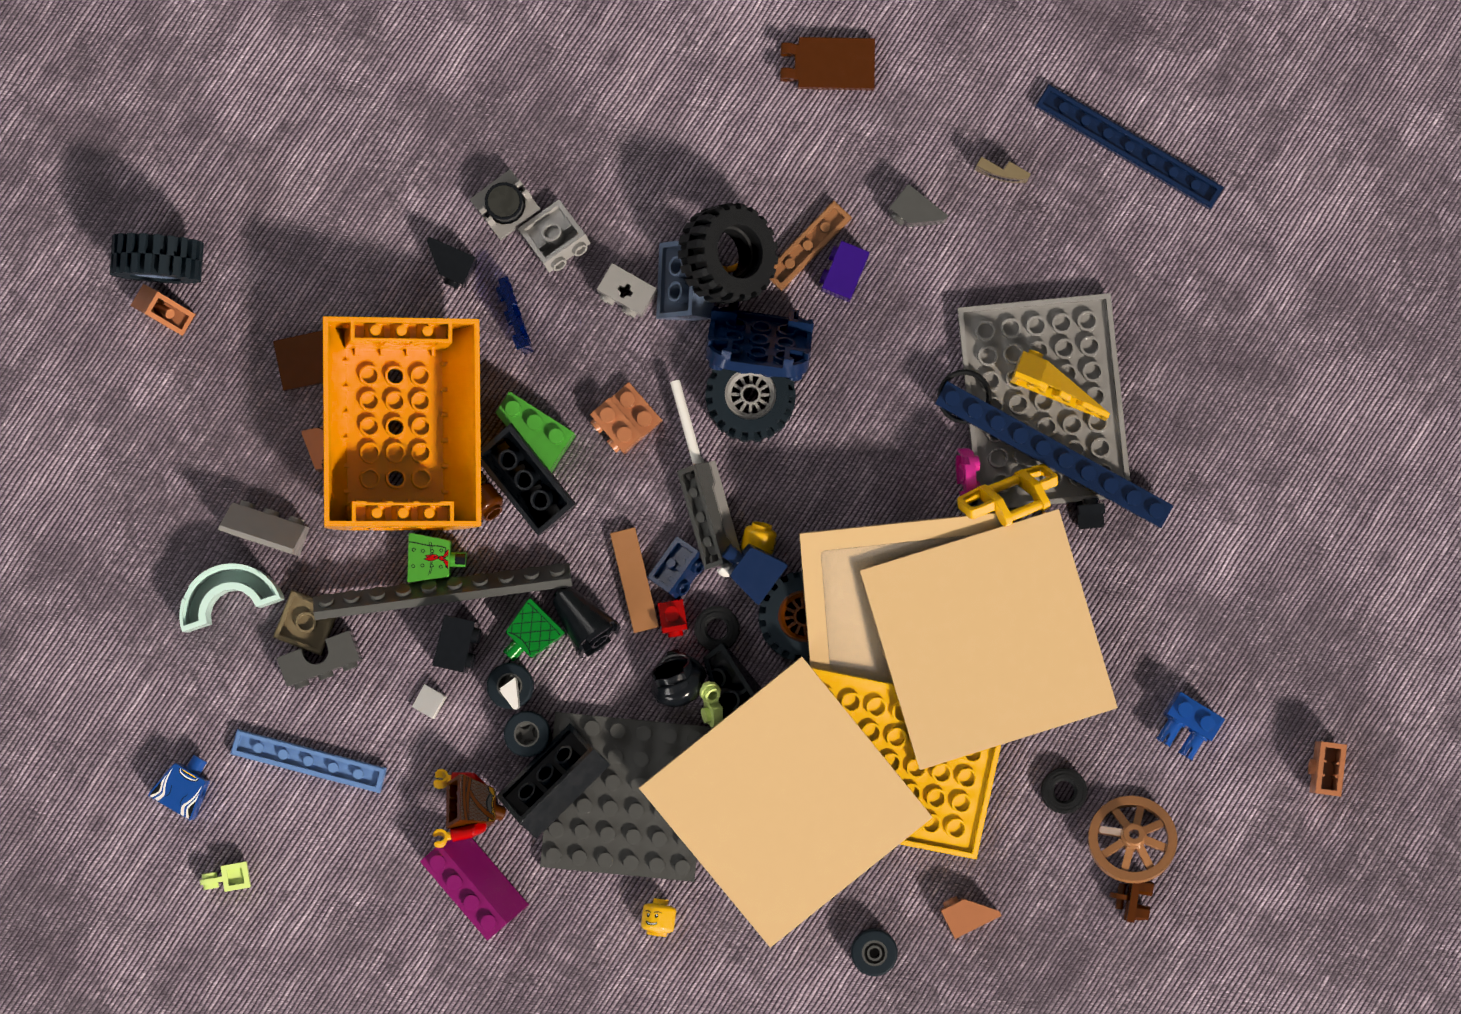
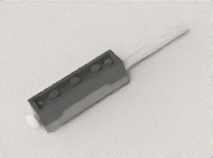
(704, 497)

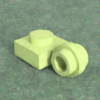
(712, 711)
(234, 877)

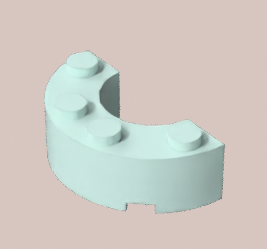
(219, 580)

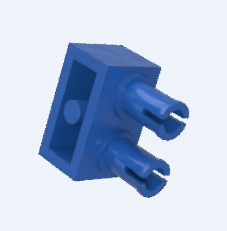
(1195, 717)

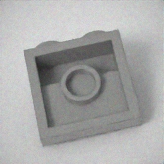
(554, 236)

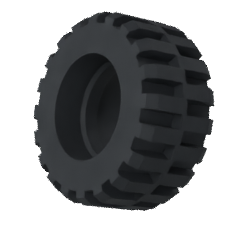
(754, 248)

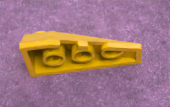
(1045, 379)

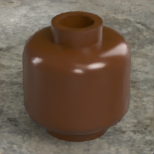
(490, 502)

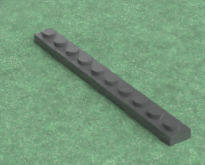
(442, 591)

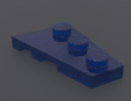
(513, 316)

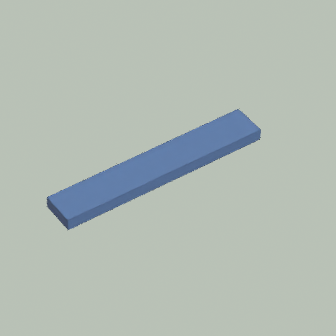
(308, 761)

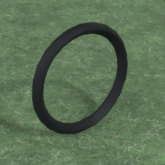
(964, 372)

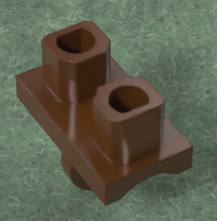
(1133, 910)

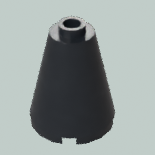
(584, 621)

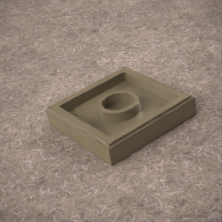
(299, 626)

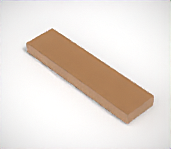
(809, 244)
(634, 580)

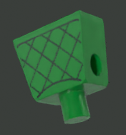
(531, 632)

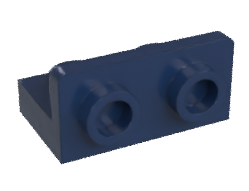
(677, 568)

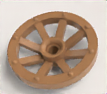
(1129, 844)

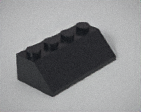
(525, 480)
(553, 780)

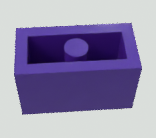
(844, 272)

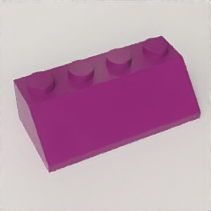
(475, 885)

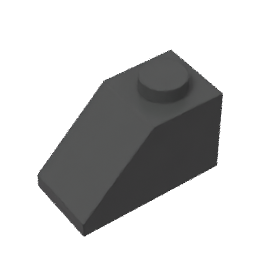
(915, 210)

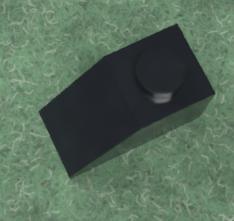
(452, 263)

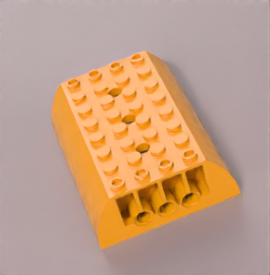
(438, 417)

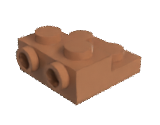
(625, 419)

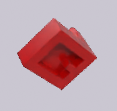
(672, 618)

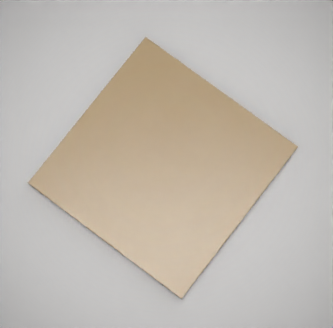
(988, 639)
(785, 802)

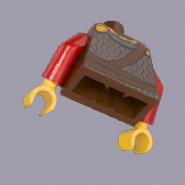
(469, 806)

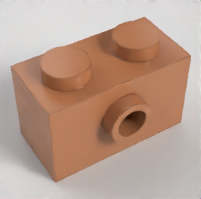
(1327, 768)

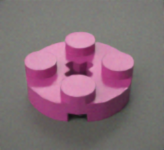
(966, 469)

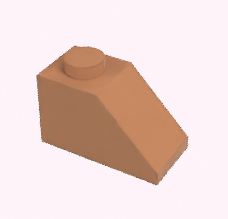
(162, 309)
(966, 915)

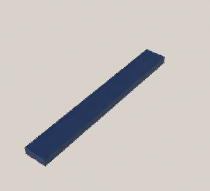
(1129, 147)

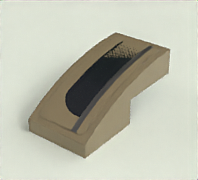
(1010, 173)

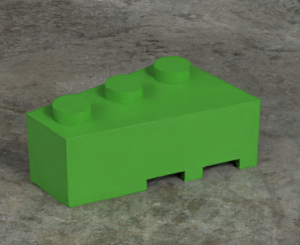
(540, 431)

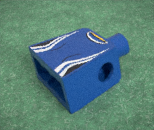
(182, 788)

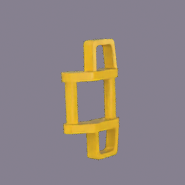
(994, 502)

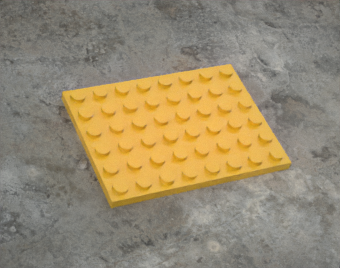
(951, 791)

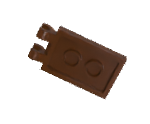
(831, 63)
(300, 360)

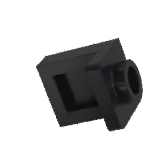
(1090, 513)

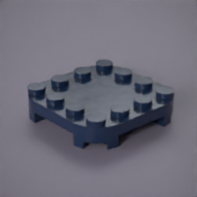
(759, 342)

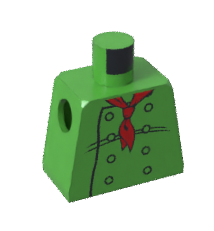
(431, 558)

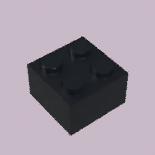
(457, 644)

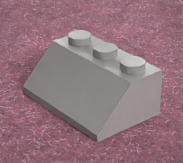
(265, 527)

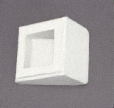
(511, 693)
(429, 701)

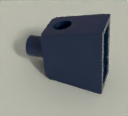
(754, 570)

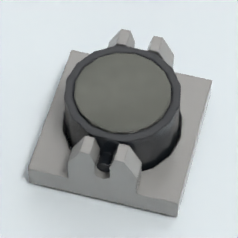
(505, 204)

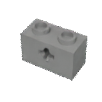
(617, 279)

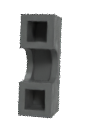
(342, 653)

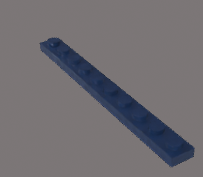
(1054, 454)

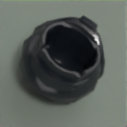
(677, 679)

